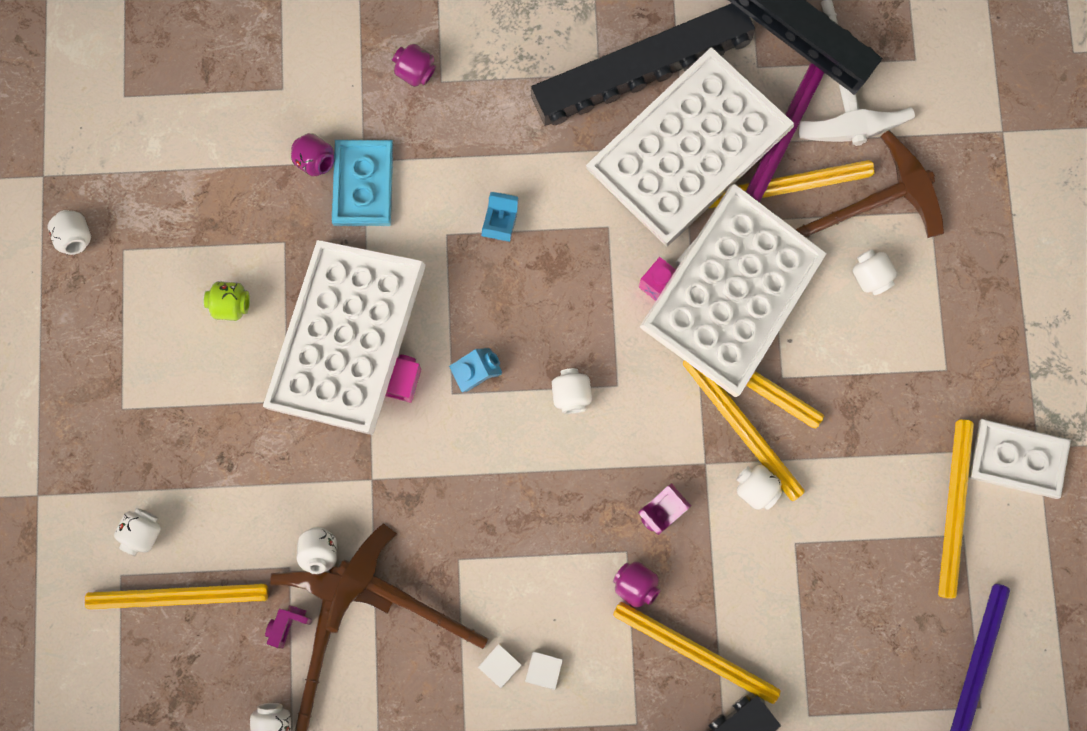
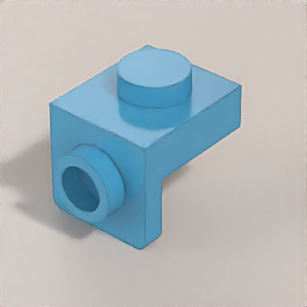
(500, 216)
(475, 368)

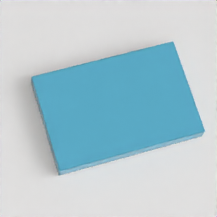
(362, 183)

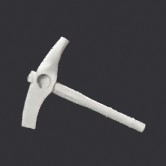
(855, 123)

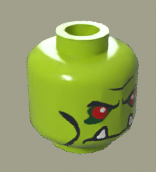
(227, 301)

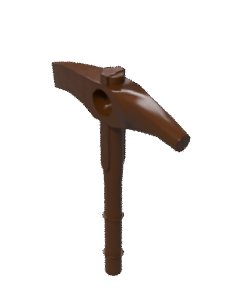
(913, 184)
(359, 576)
(324, 587)

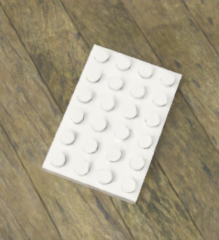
(689, 146)
(733, 290)
(344, 336)

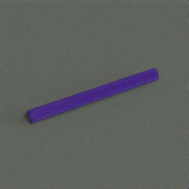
(980, 658)

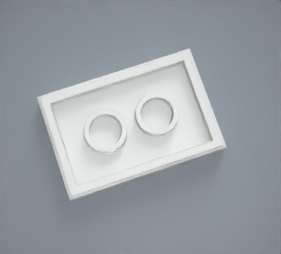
(1019, 459)

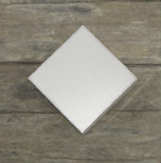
(499, 666)
(543, 670)

